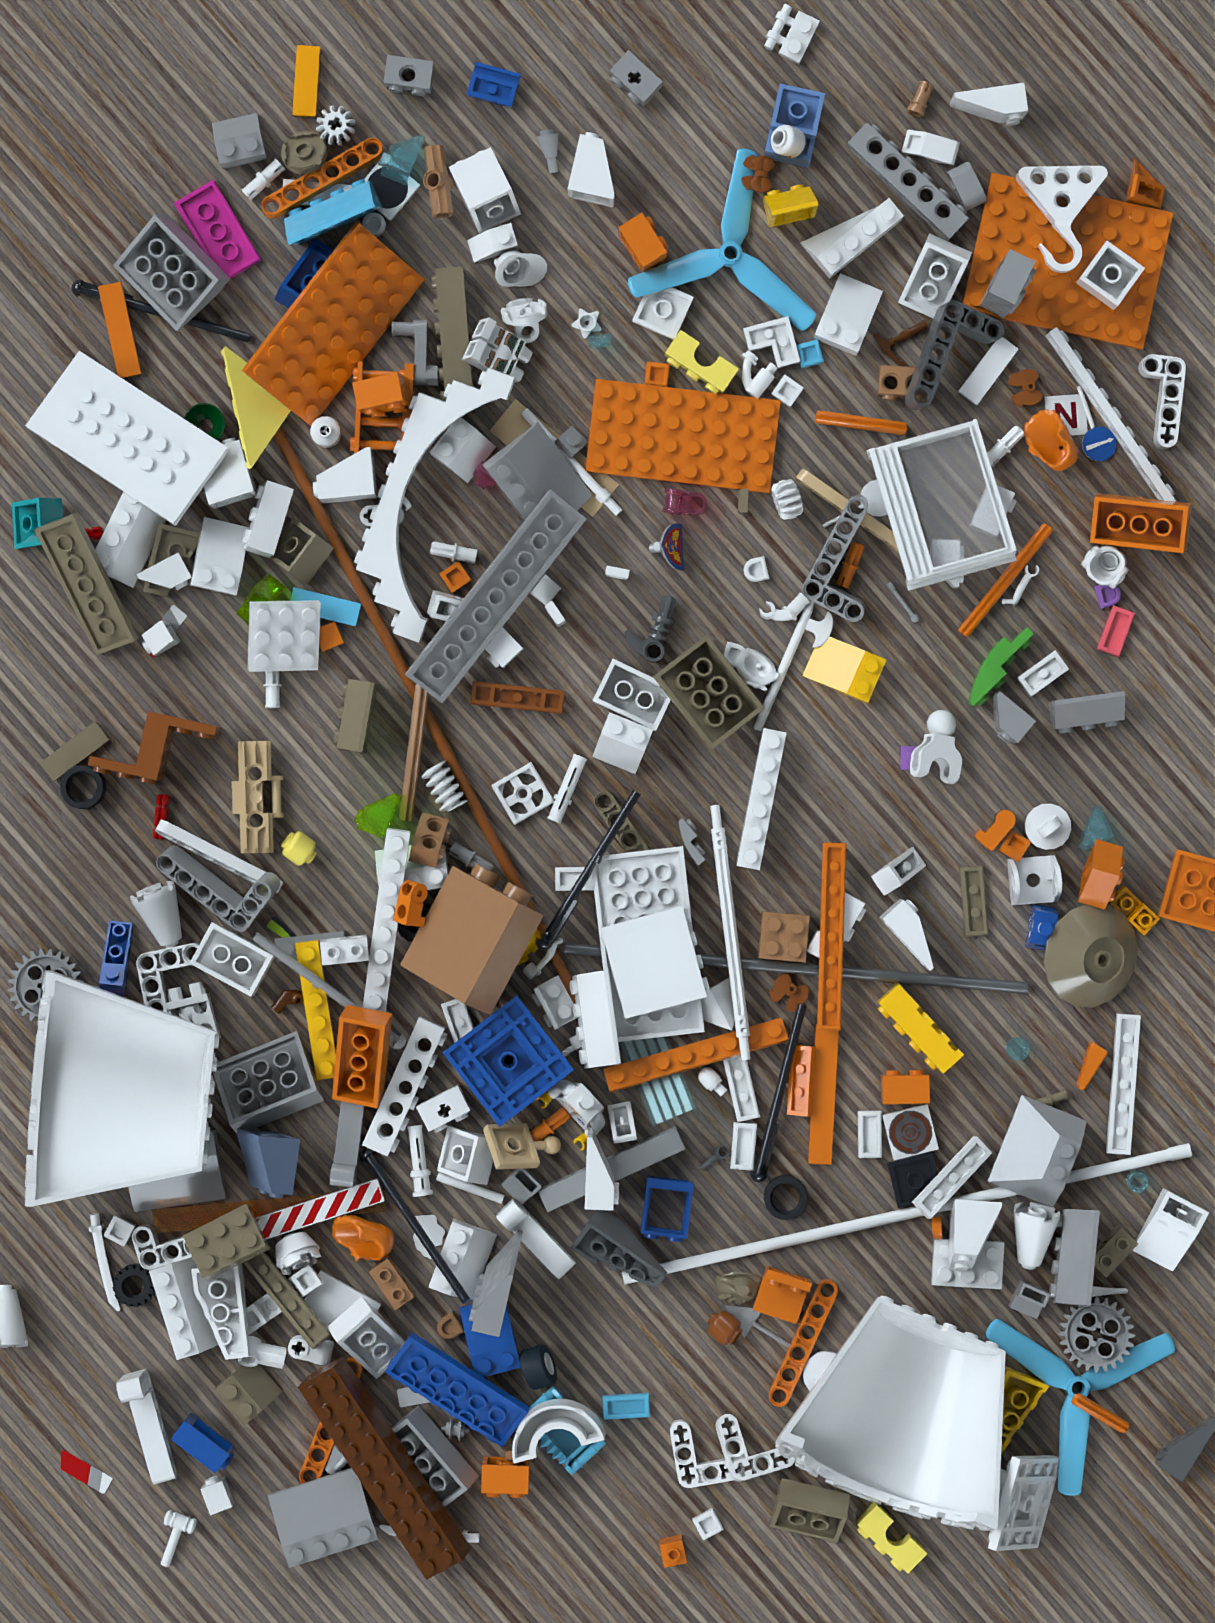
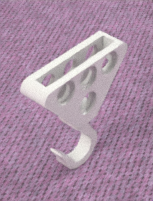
(1073, 191)

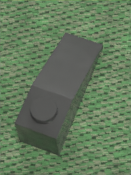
(1183, 1450)

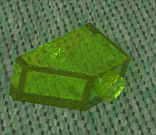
(265, 590)

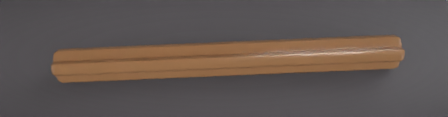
(413, 754)

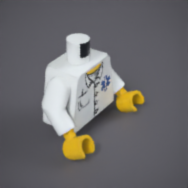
(579, 1104)

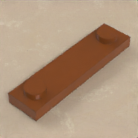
(517, 697)

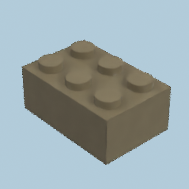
(226, 1242)

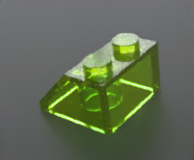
(378, 815)

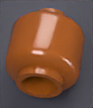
(724, 1327)

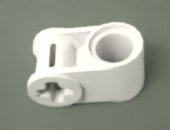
(320, 1355)

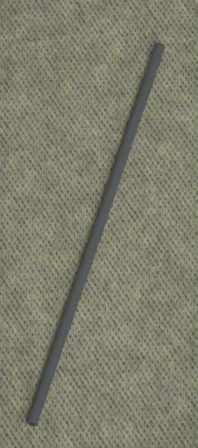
(848, 972)

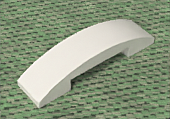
(265, 1308)

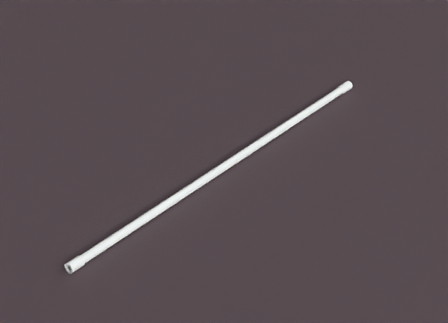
(1170, 1154)

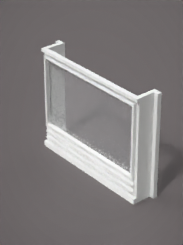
(943, 504)

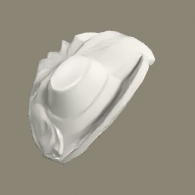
(756, 669)

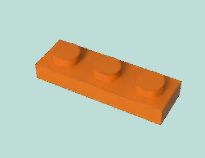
(801, 1081)

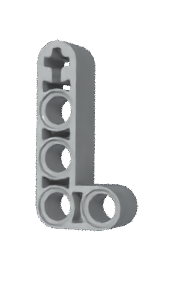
(347, 1145)

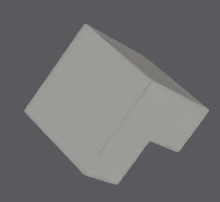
(521, 1185)
(1029, 1299)

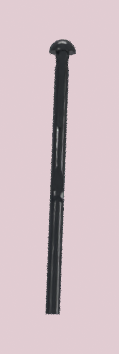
(89, 289)
(569, 903)
(771, 1130)
(368, 1155)

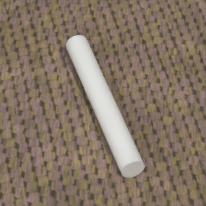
(469, 1187)

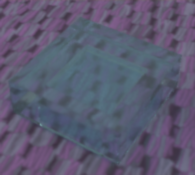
(599, 340)

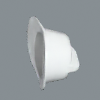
(519, 269)

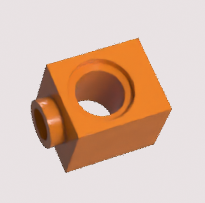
(672, 1551)

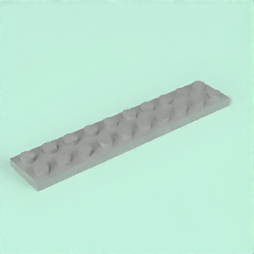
(495, 596)

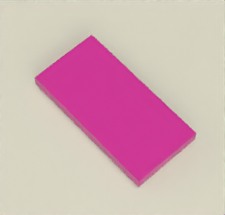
(217, 229)

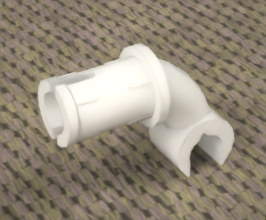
(787, 613)

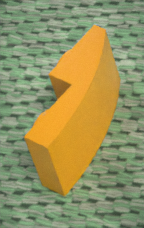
(1135, 911)

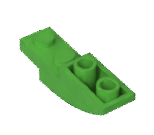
(990, 672)

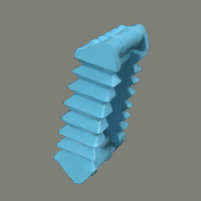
(563, 1442)

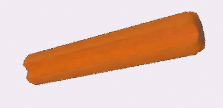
(1100, 1413)

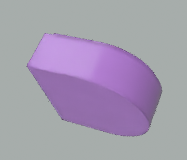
(1107, 596)

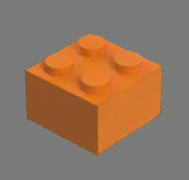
(642, 242)
(382, 394)
(1101, 874)
(504, 1477)

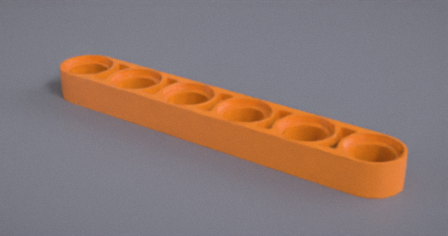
(324, 181)
(799, 1341)
(321, 1443)

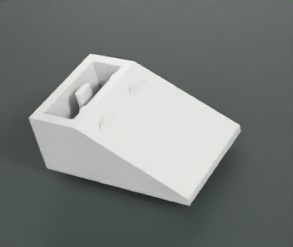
(1170, 1229)

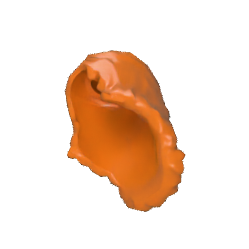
(1044, 437)
(363, 1237)

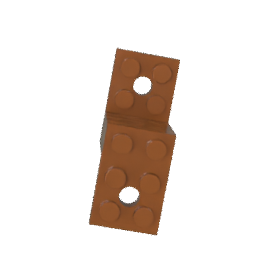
(154, 747)

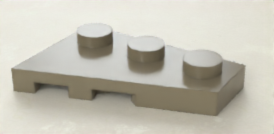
(168, 542)

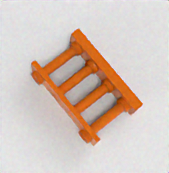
(356, 443)

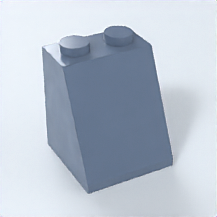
(270, 1160)

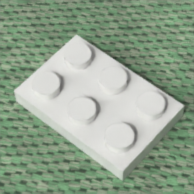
(985, 1273)

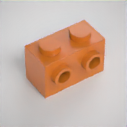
(905, 1088)

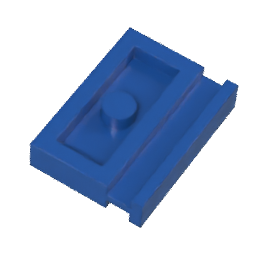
(493, 84)

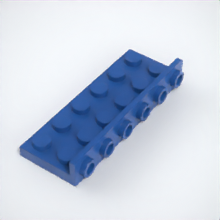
(457, 1389)

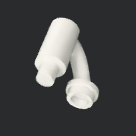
(761, 381)

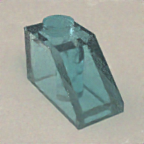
(400, 159)

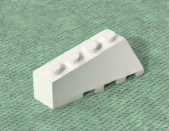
(846, 241)

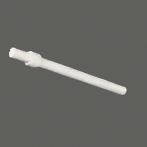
(602, 495)

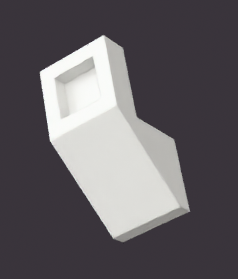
(931, 147)

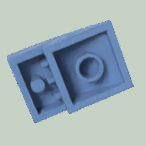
(801, 110)

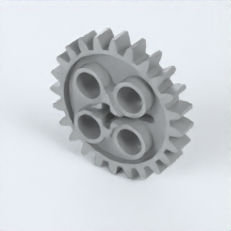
(25, 982)
(1091, 1355)

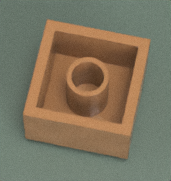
(783, 936)

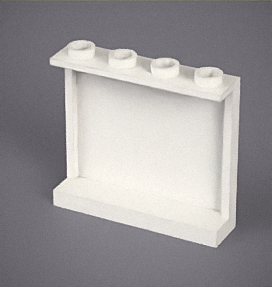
(655, 961)

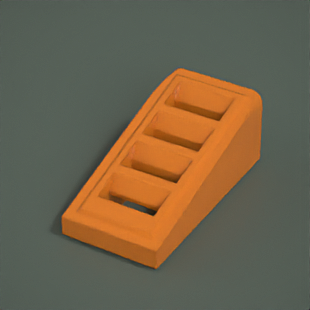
(1092, 1061)

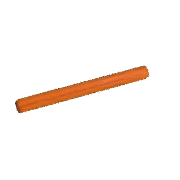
(1005, 580)

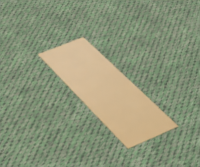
(514, 424)

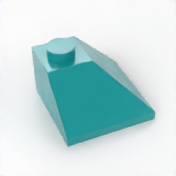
(32, 514)

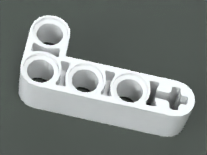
(1165, 402)
(536, 1238)
(159, 1249)

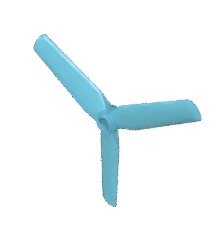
(747, 269)
(1056, 1373)

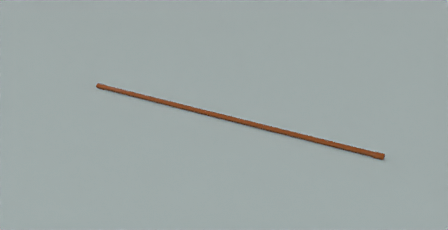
(402, 668)

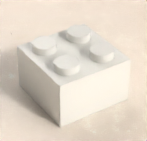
(1110, 275)

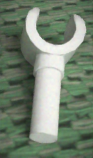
(575, 1044)

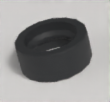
(65, 787)
(803, 1199)

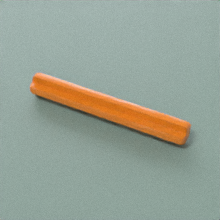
(861, 422)

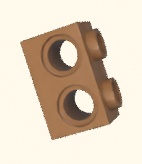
(901, 376)
(429, 840)
(392, 1282)

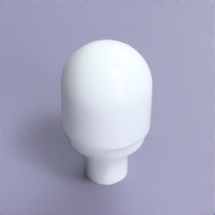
(711, 1080)

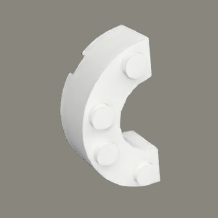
(555, 1415)

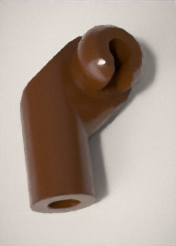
(287, 997)

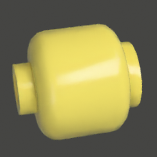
(299, 848)

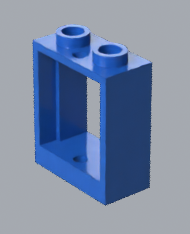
(670, 1184)
(203, 1443)

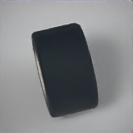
(538, 1367)

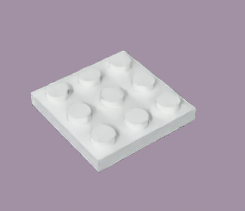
(283, 635)

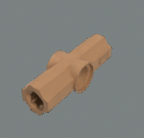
(438, 181)

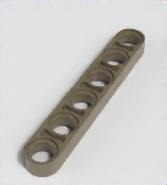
(626, 828)

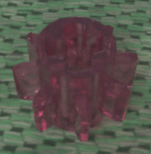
(483, 477)

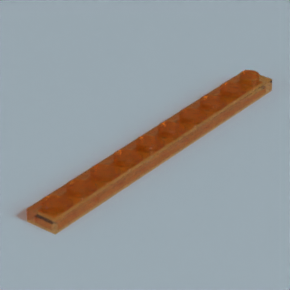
(195, 1216)

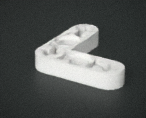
(741, 1457)
(698, 1468)

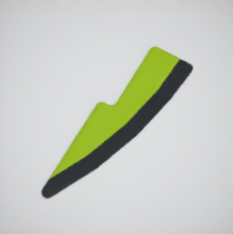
(280, 928)

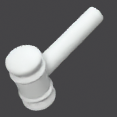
(179, 1523)

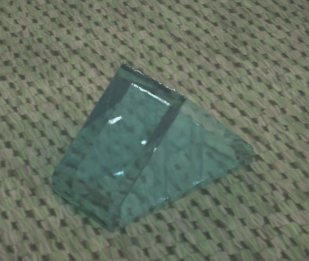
(1096, 828)

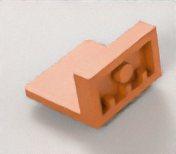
(781, 1294)

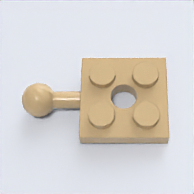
(518, 1136)

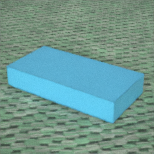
(626, 1406)

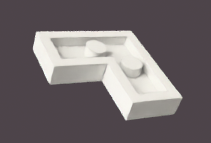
(775, 334)

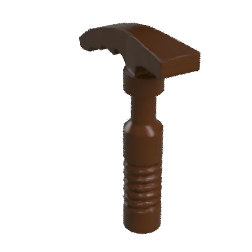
(904, 335)

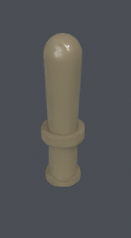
(1054, 1098)

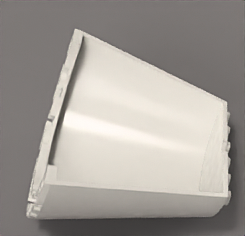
(114, 1093)
(907, 1418)

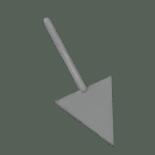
(747, 1318)

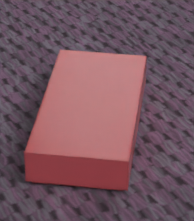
(1115, 631)

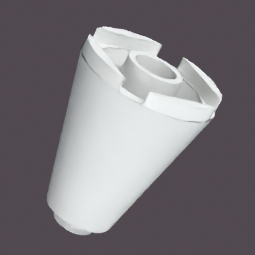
(160, 912)
(1033, 1232)
(11, 1319)

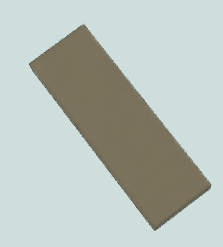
(74, 751)
(973, 901)

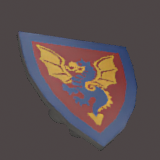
(671, 546)

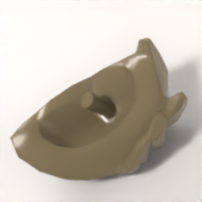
(738, 1287)

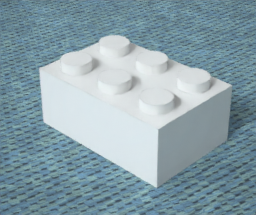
(632, 695)

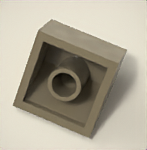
(301, 551)
(248, 1391)

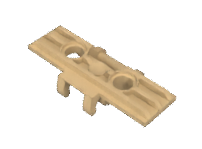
(248, 797)

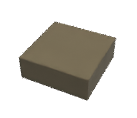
(743, 501)

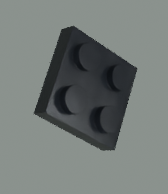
(911, 1176)

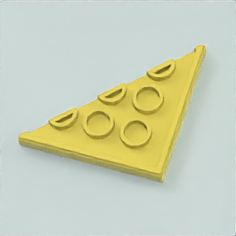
(255, 408)

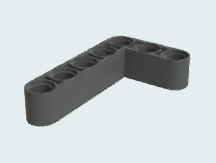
(942, 347)

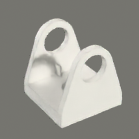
(1049, 883)

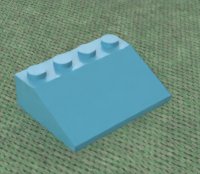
(331, 213)

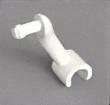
(1021, 587)
(532, 970)

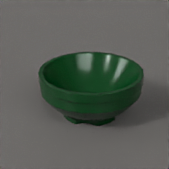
(207, 411)

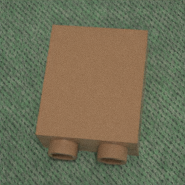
(473, 937)

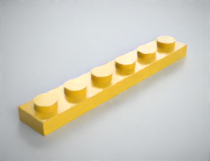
(317, 1011)

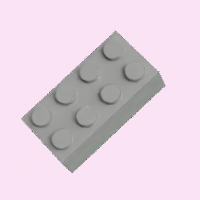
(1008, 284)

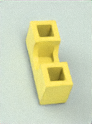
(716, 376)
(904, 1553)

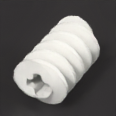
(443, 787)

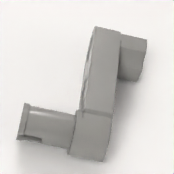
(423, 374)

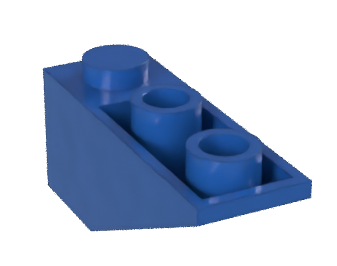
(116, 958)

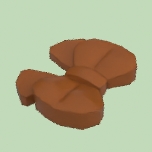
(761, 166)
(1029, 394)
(784, 985)

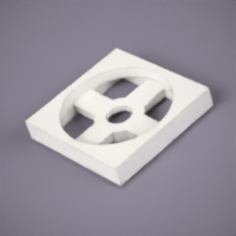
(527, 801)

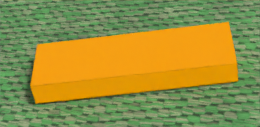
(306, 81)

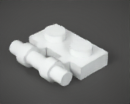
(798, 37)

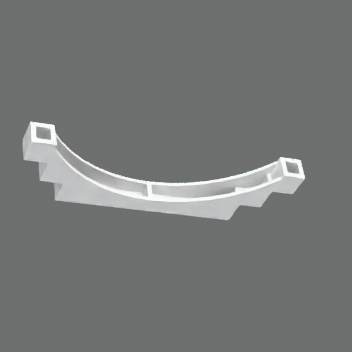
(381, 548)

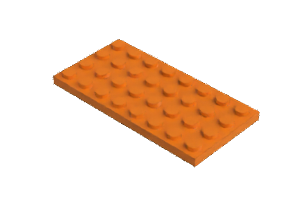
(333, 324)
(682, 436)

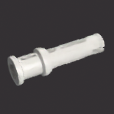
(422, 1173)

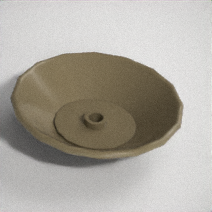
(1074, 954)

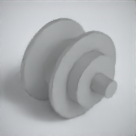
(455, 1429)

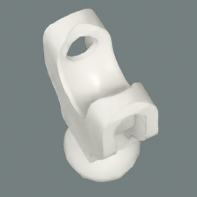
(938, 747)

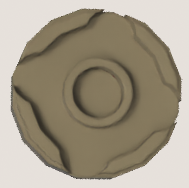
(304, 152)

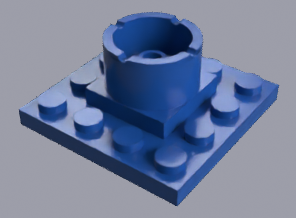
(505, 1086)

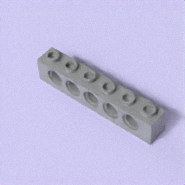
(910, 195)

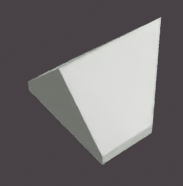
(718, 1005)

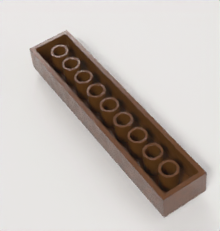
(384, 1467)

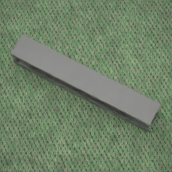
(621, 1163)

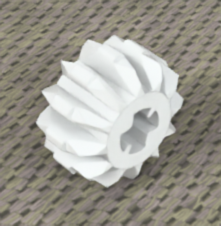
(332, 118)
(787, 499)

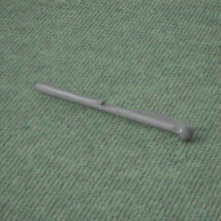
(396, 1041)

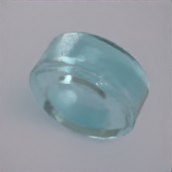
(1018, 1048)

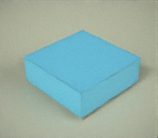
(810, 353)

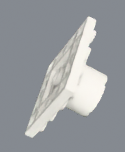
(1024, 1502)

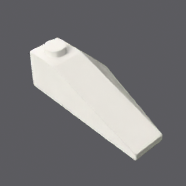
(225, 1309)

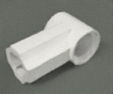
(263, 1354)

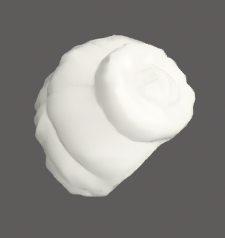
(1105, 565)

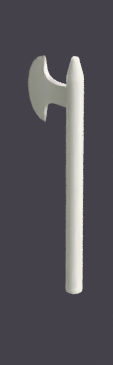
(822, 632)

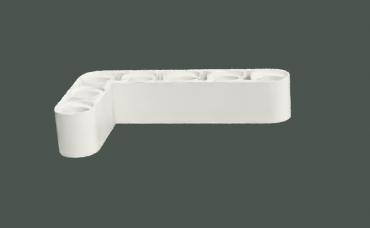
(156, 973)
(139, 1391)

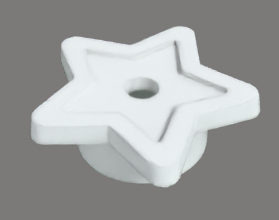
(580, 322)

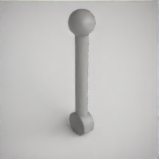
(914, 617)

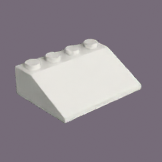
(600, 1188)

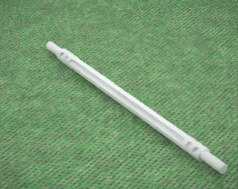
(730, 932)

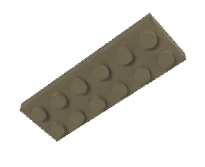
(86, 583)

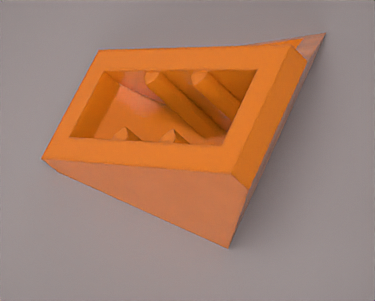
(1144, 188)

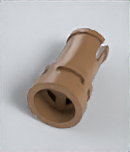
(918, 104)

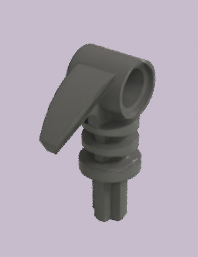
(660, 629)

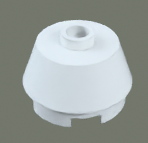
(296, 1252)

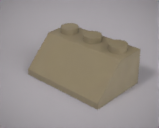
(355, 715)
(810, 1510)

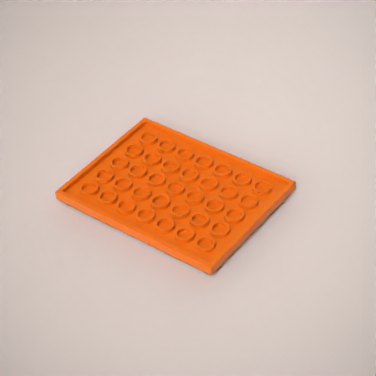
(1054, 298)

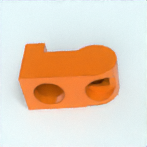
(1001, 825)
(410, 904)

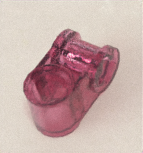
(682, 502)

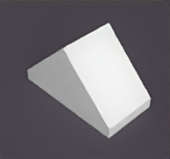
(622, 1122)

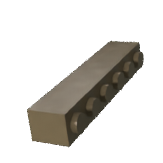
(452, 325)

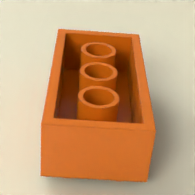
(1140, 523)
(362, 1056)

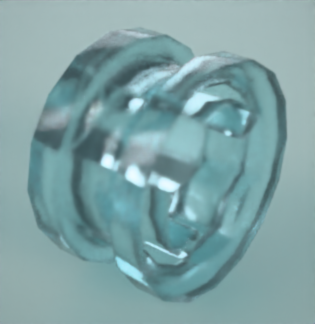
(1134, 1188)

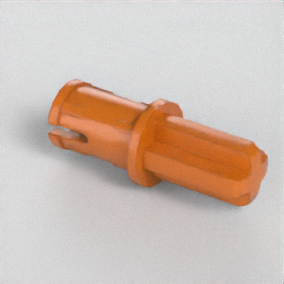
(850, 565)
(550, 1124)

